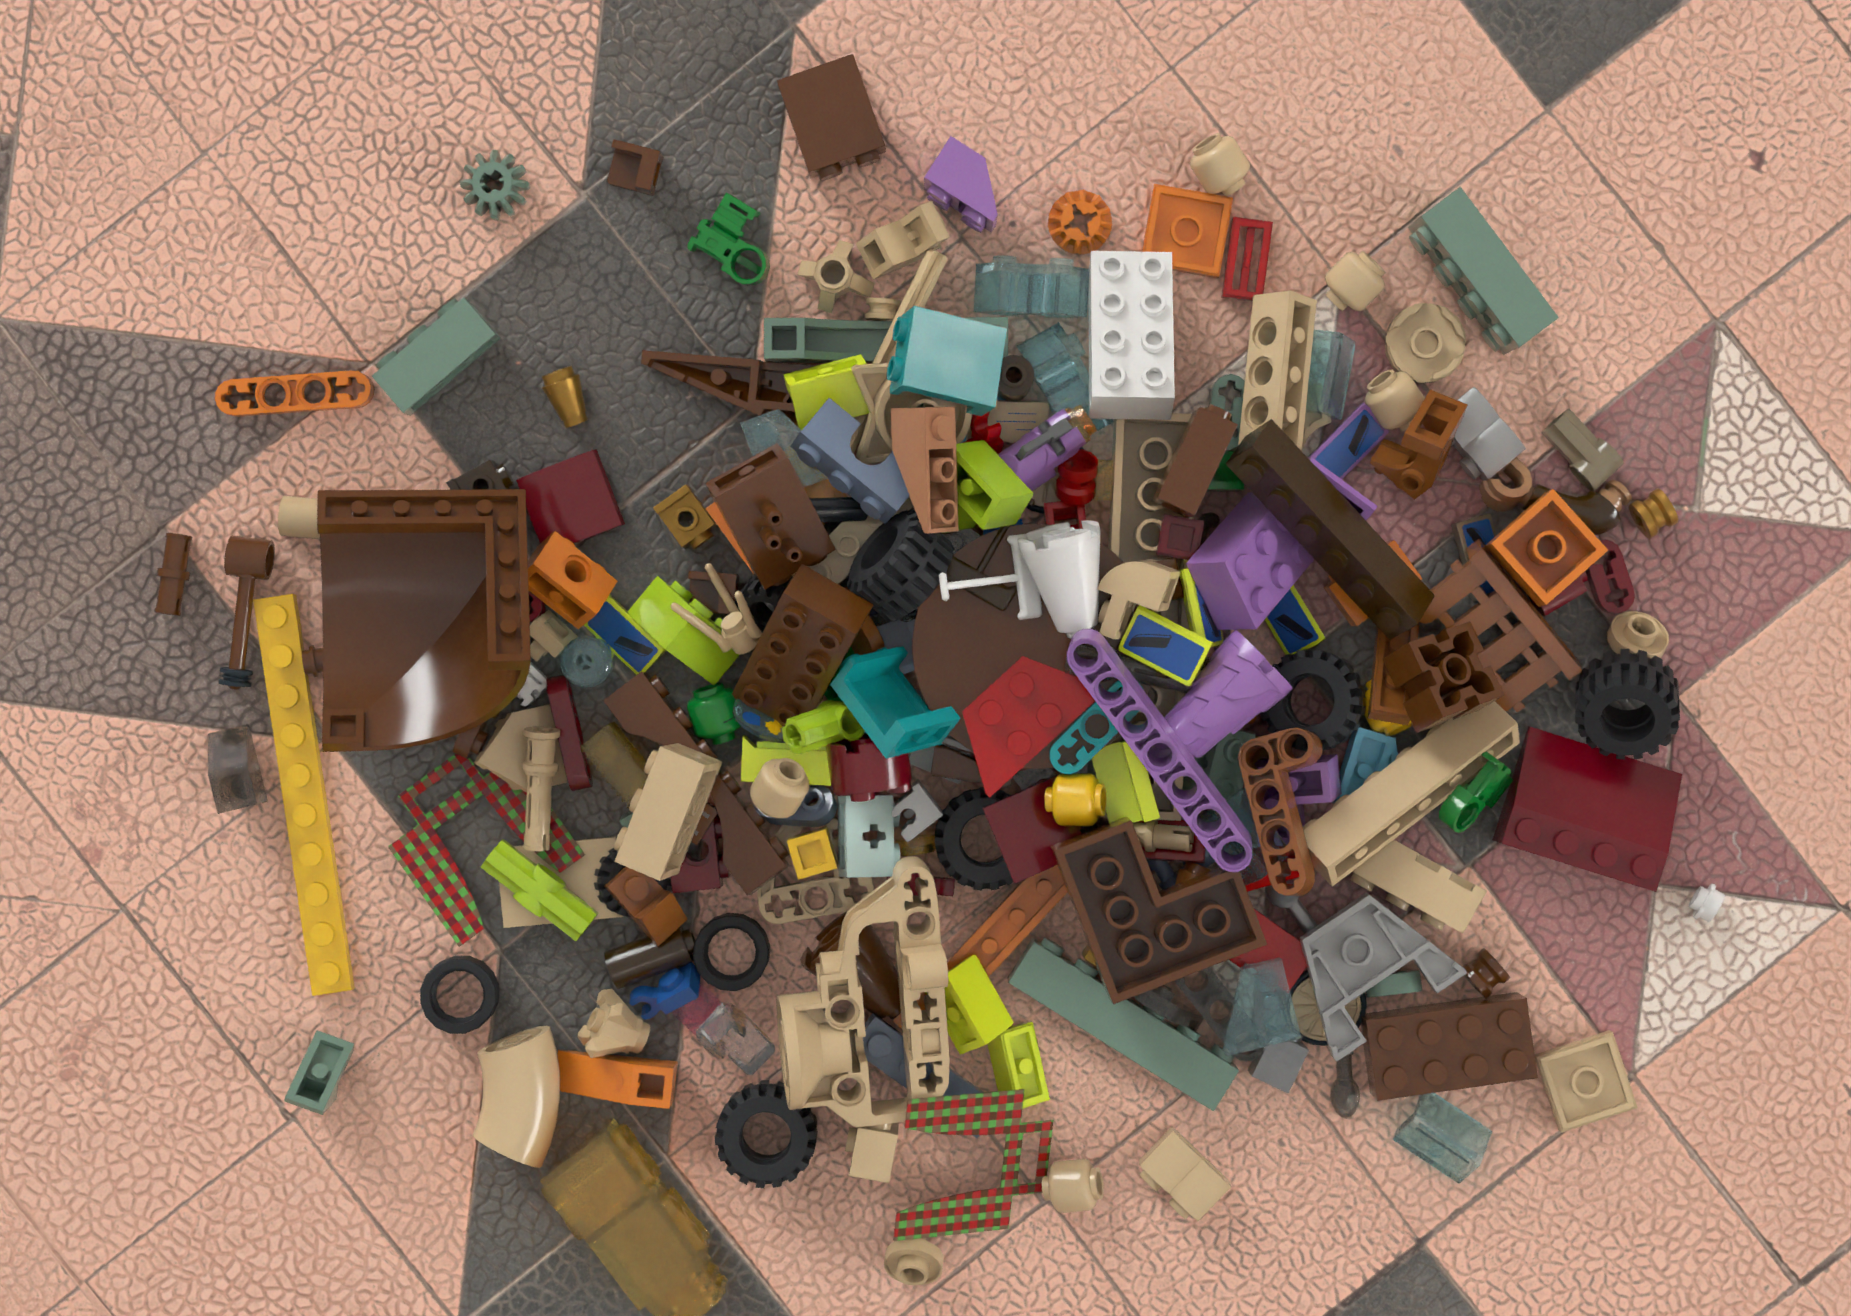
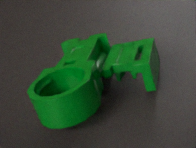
(725, 236)
(1467, 802)

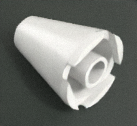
(1066, 572)

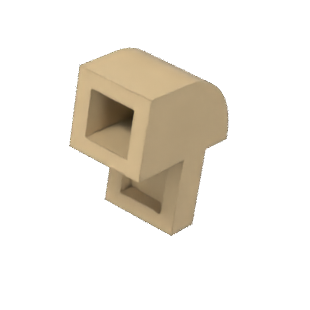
(903, 240)
(1133, 584)

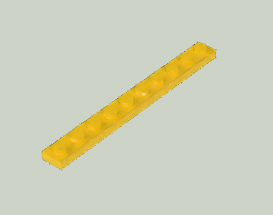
(304, 795)

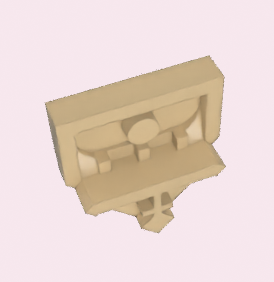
(509, 747)

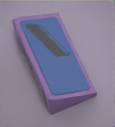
(1350, 442)

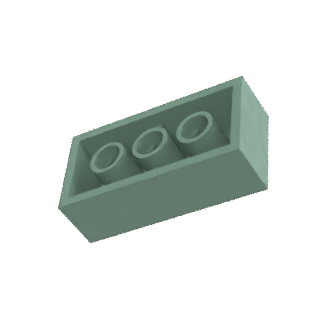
(1481, 272)

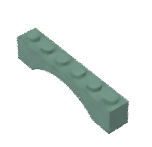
(832, 340)

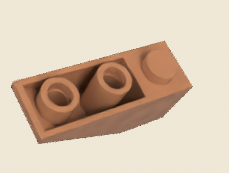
(928, 463)

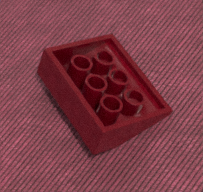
(1590, 809)

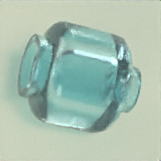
(601, 665)

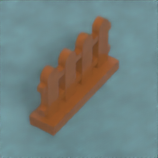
(1515, 638)

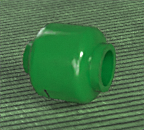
(713, 713)

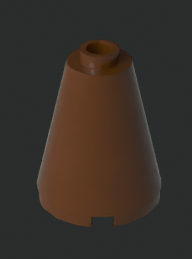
(874, 968)

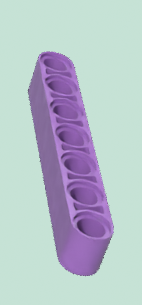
(1163, 770)

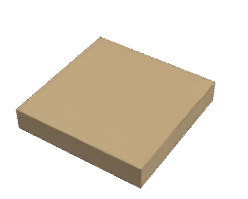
(1585, 1081)

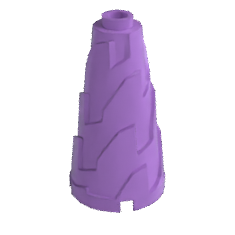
(1224, 697)

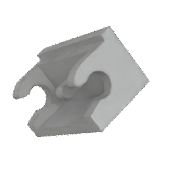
(917, 802)

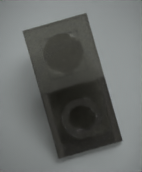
(234, 769)

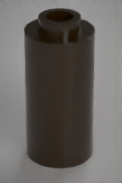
(1019, 390)
(644, 959)

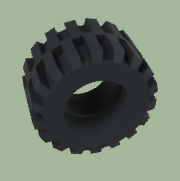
(899, 566)
(1347, 698)
(1627, 730)
(950, 850)
(755, 1166)

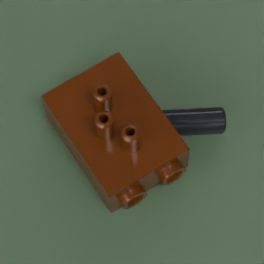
(775, 517)

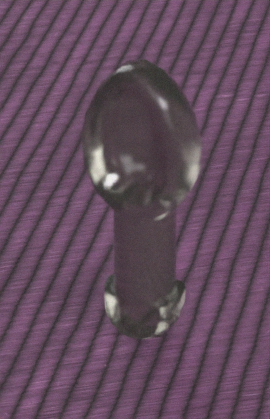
(1344, 1090)

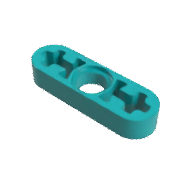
(1068, 741)

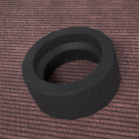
(708, 971)
(448, 1023)

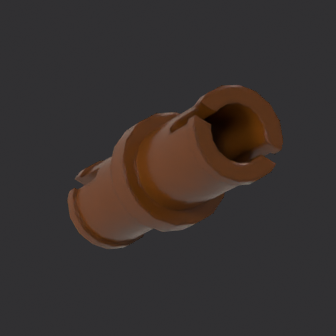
(173, 574)

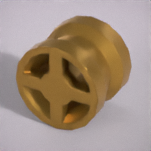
(1653, 513)

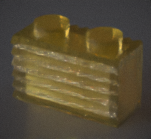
(617, 761)

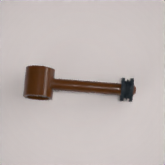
(249, 561)

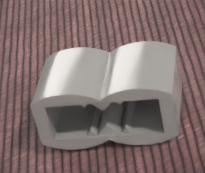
(1484, 438)

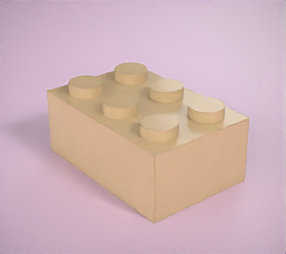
(666, 810)

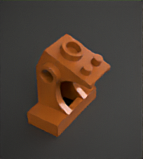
(1422, 452)

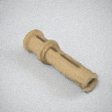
(540, 769)

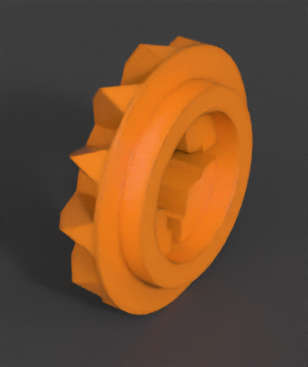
(1073, 239)

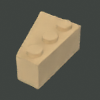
(1421, 883)

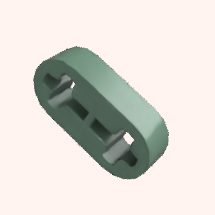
(1236, 406)

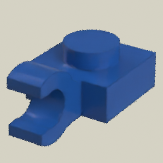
(673, 991)

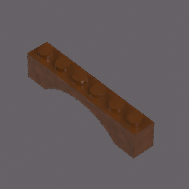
(747, 848)

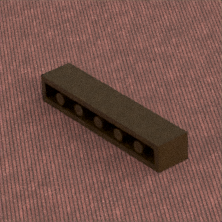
(1330, 529)

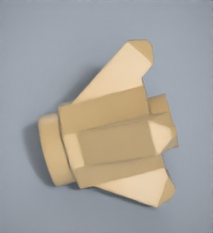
(835, 276)
(613, 1028)

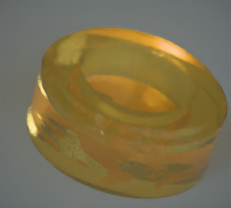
(918, 845)

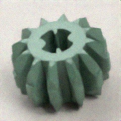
(493, 171)

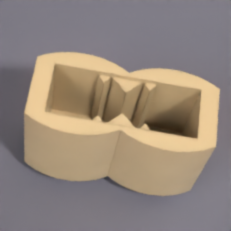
(1183, 1174)

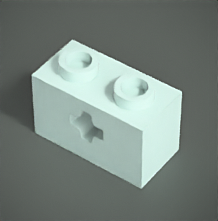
(859, 856)

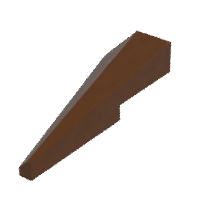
(741, 381)

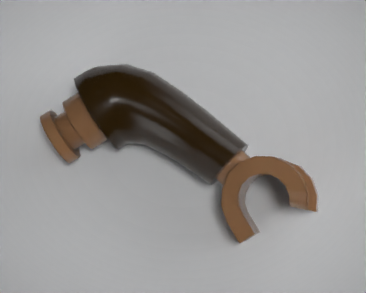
(1595, 509)

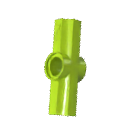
(821, 727)
(539, 889)

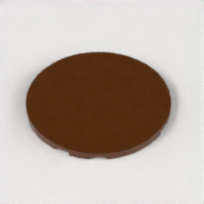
(969, 644)

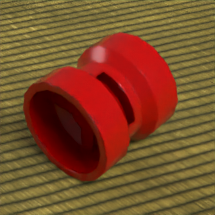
(1077, 483)

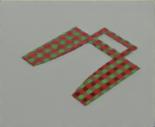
(432, 866)

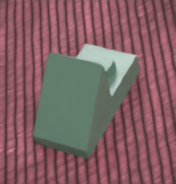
(320, 1073)

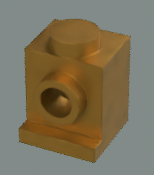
(686, 501)

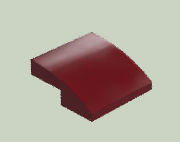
(571, 499)
(1027, 831)

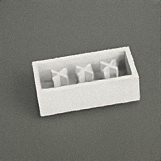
(1131, 335)

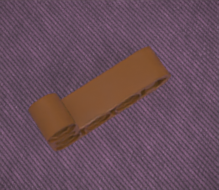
(1285, 812)

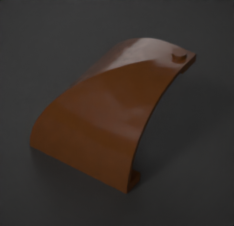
(420, 613)

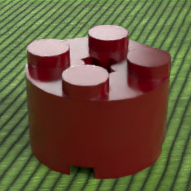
(861, 770)

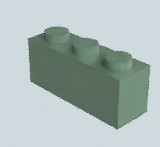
(435, 355)

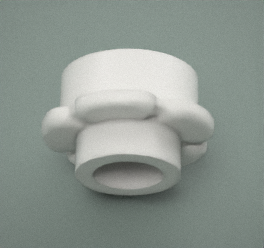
(1706, 902)

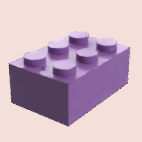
(1247, 566)

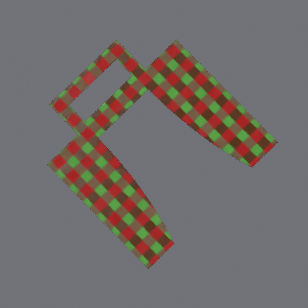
(974, 1115)

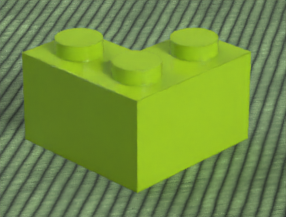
(987, 488)
(677, 635)

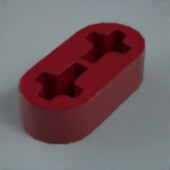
(1620, 579)

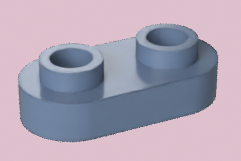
(810, 816)

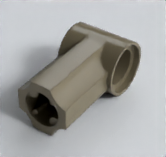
(1589, 458)

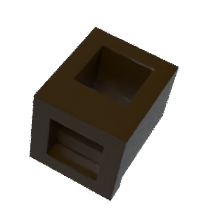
(496, 476)

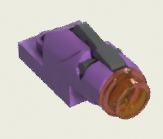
(1049, 446)

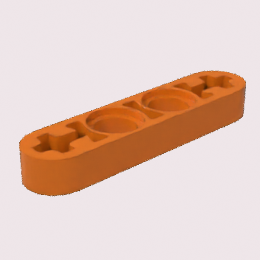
(295, 397)

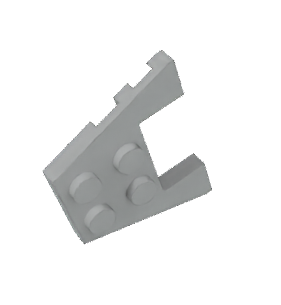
(1358, 951)

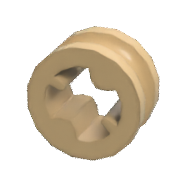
(882, 309)

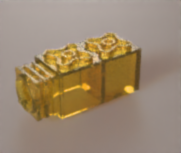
(635, 1224)

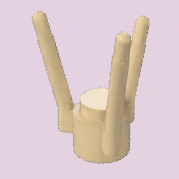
(737, 627)

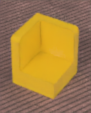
(812, 852)

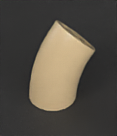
(520, 1095)

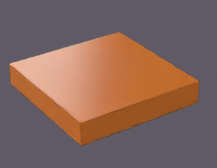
(1190, 227)

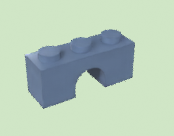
(826, 446)

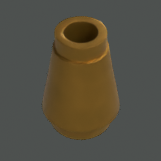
(566, 395)

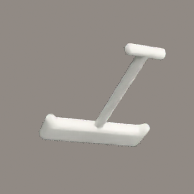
(1027, 591)

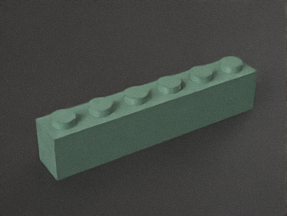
(1125, 1026)

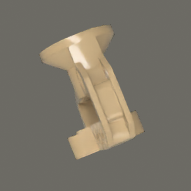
(828, 1046)

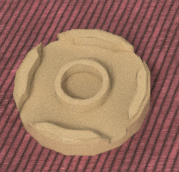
(1425, 342)

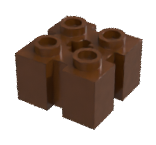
(1443, 676)

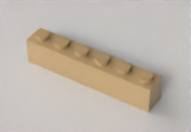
(1406, 790)

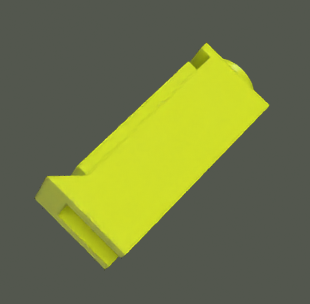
(753, 758)

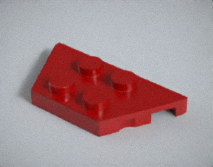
(1021, 717)

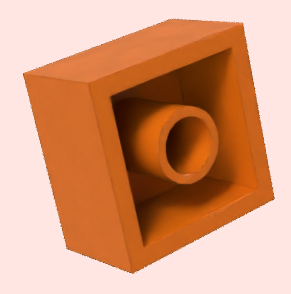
(1546, 548)

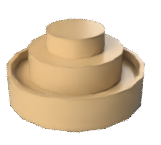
(1638, 632)
(913, 1261)

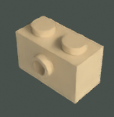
(872, 1151)

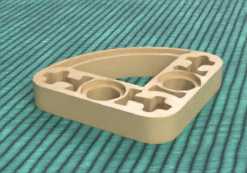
(833, 885)

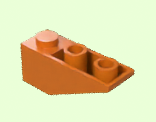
(618, 1078)

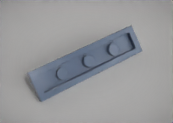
(885, 1051)

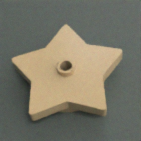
(877, 434)

